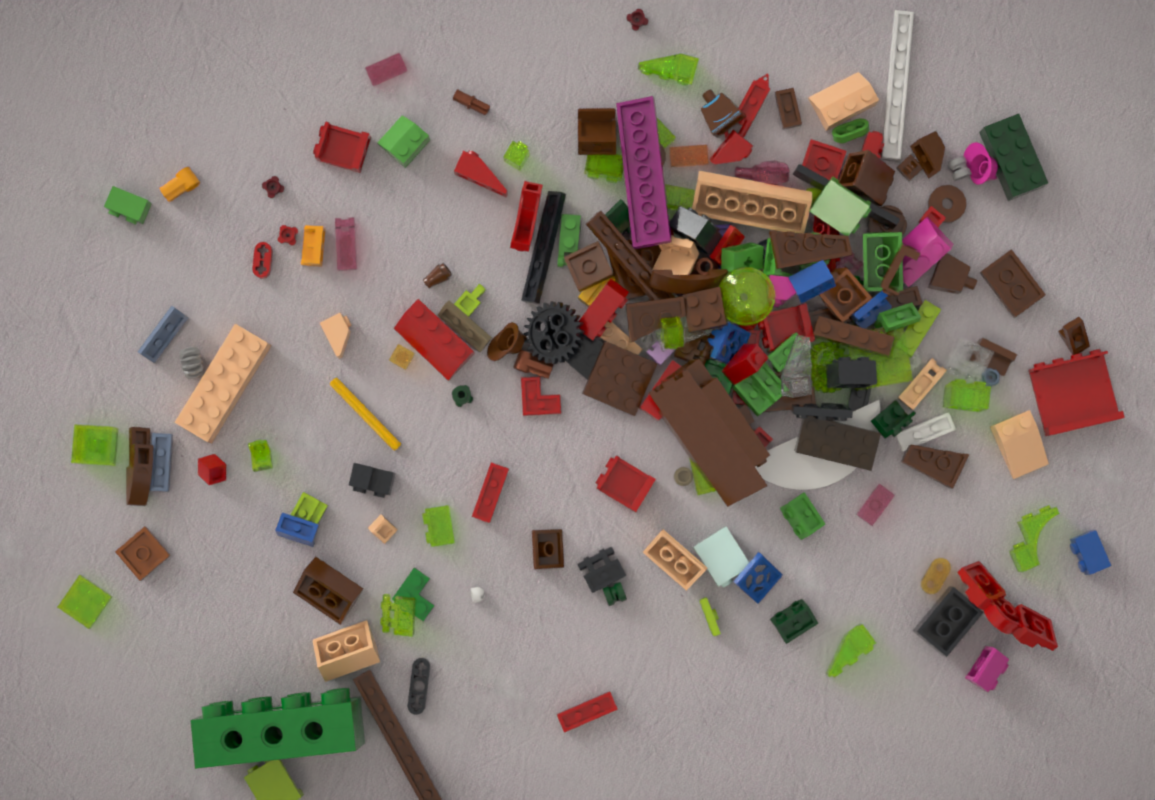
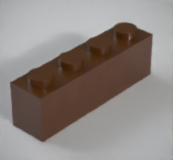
(854, 337)

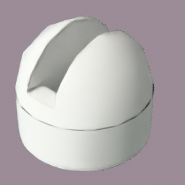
(477, 594)

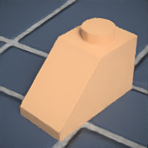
(337, 332)

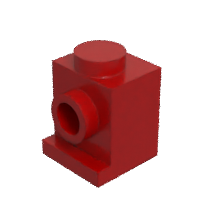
(873, 143)

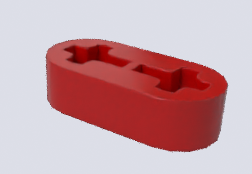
(267, 261)

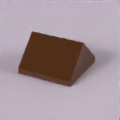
(547, 549)

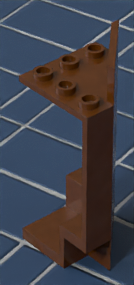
(712, 431)

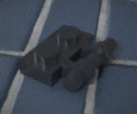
(604, 575)

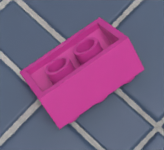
(932, 246)

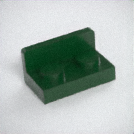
(892, 419)
(794, 620)

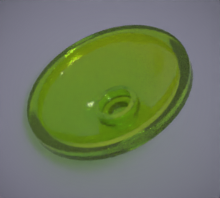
(759, 292)

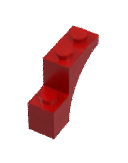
(526, 216)

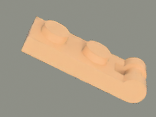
(921, 384)

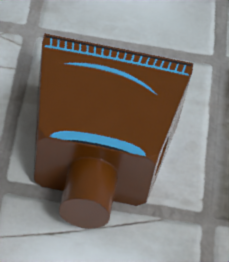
(720, 113)

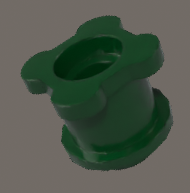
(460, 401)

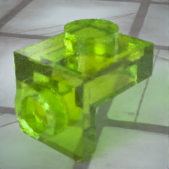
(260, 455)

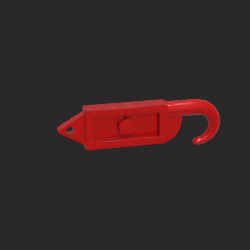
(752, 103)

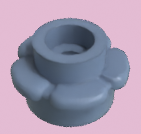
(995, 377)

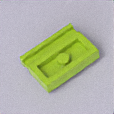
(309, 508)

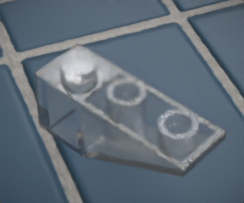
(797, 371)

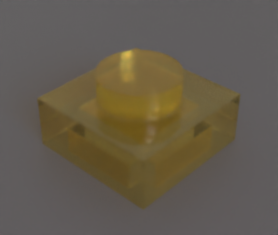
(402, 356)

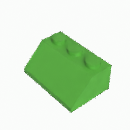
(878, 254)

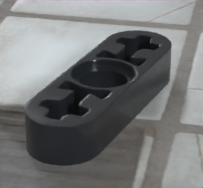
(422, 701)

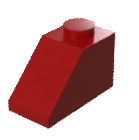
(732, 149)
(745, 363)

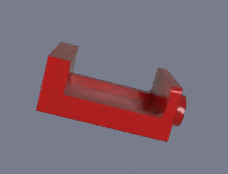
(342, 147)
(783, 323)
(624, 483)

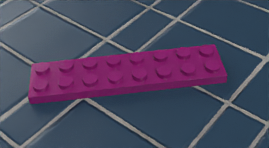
(643, 172)

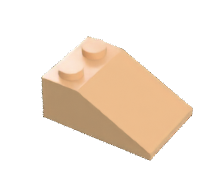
(1020, 444)

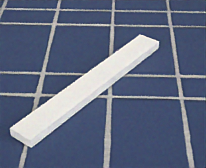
(897, 85)

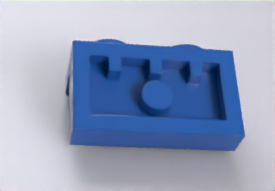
(869, 312)

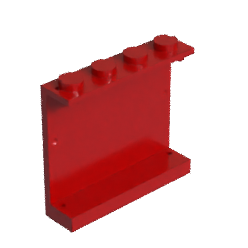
(1074, 393)

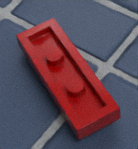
(490, 492)
(587, 711)

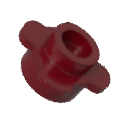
(632, 19)
(274, 181)

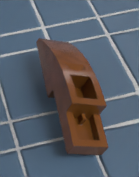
(140, 467)

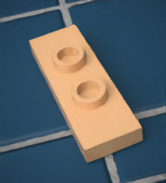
(619, 338)

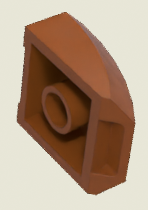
(846, 296)

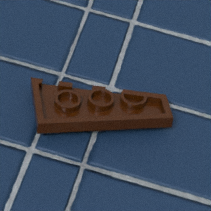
(804, 248)

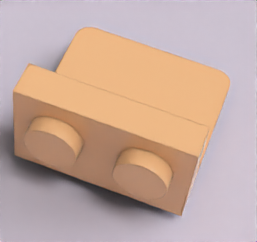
(677, 256)

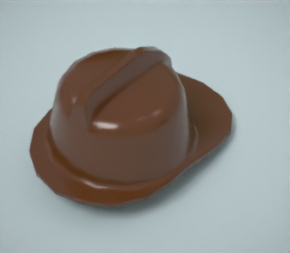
(507, 341)

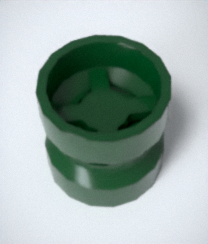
(610, 594)

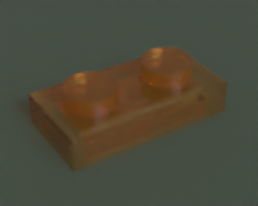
(688, 156)

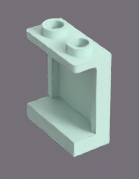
(721, 556)

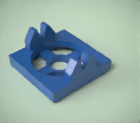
(739, 338)
(774, 576)

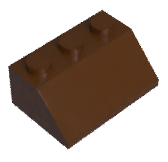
(327, 590)

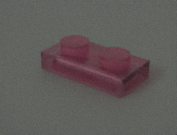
(386, 69)

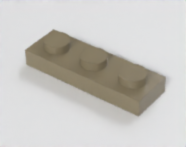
(464, 326)

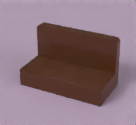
(1001, 358)

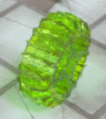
(818, 371)

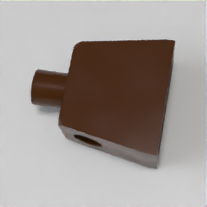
(951, 276)

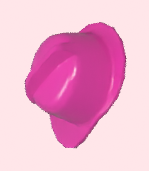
(980, 163)

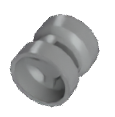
(955, 165)

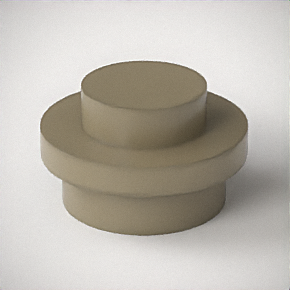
(683, 476)

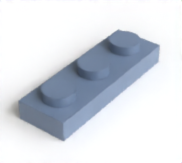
(162, 334)
(162, 458)

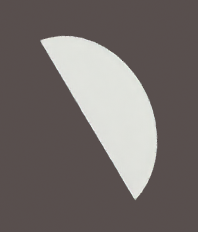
(805, 472)

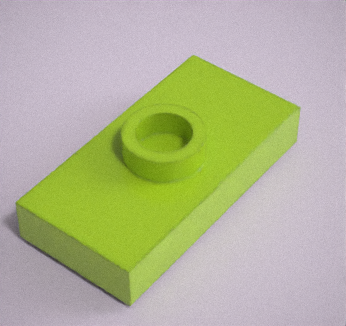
(710, 615)

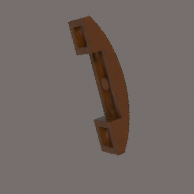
(685, 284)

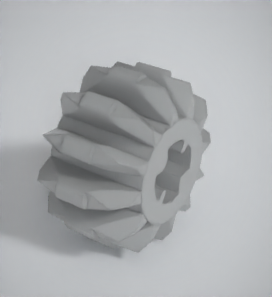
(192, 362)

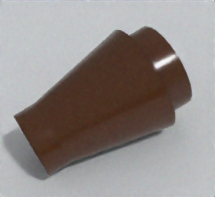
(438, 275)

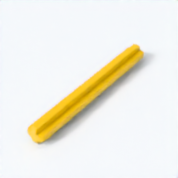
(365, 414)

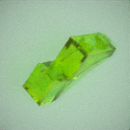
(1023, 554)

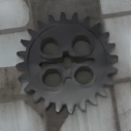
(569, 326)

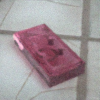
(875, 504)

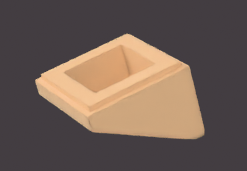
(382, 529)

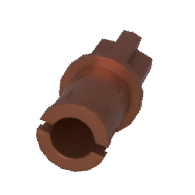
(471, 102)

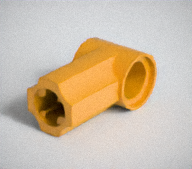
(183, 182)

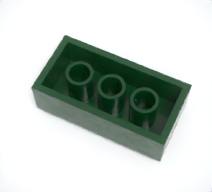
(1015, 155)

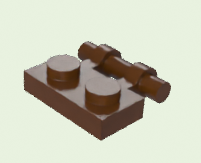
(691, 350)

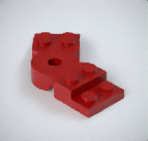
(1024, 623)

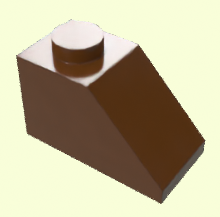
(930, 153)

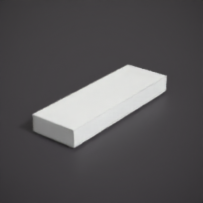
(926, 431)

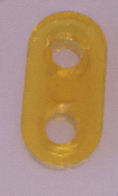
(935, 576)

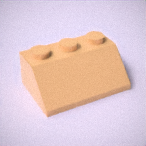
(843, 100)
(674, 559)
(345, 651)

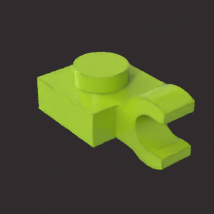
(468, 301)

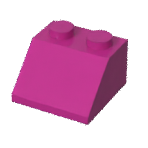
(783, 289)
(987, 669)

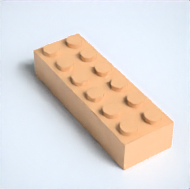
(752, 202)
(223, 383)

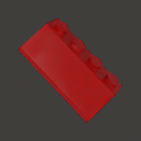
(433, 339)

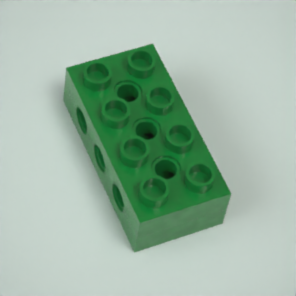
(217, 729)

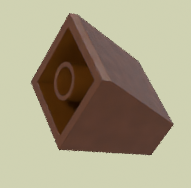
(867, 176)

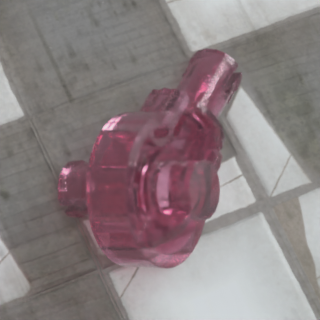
(766, 172)

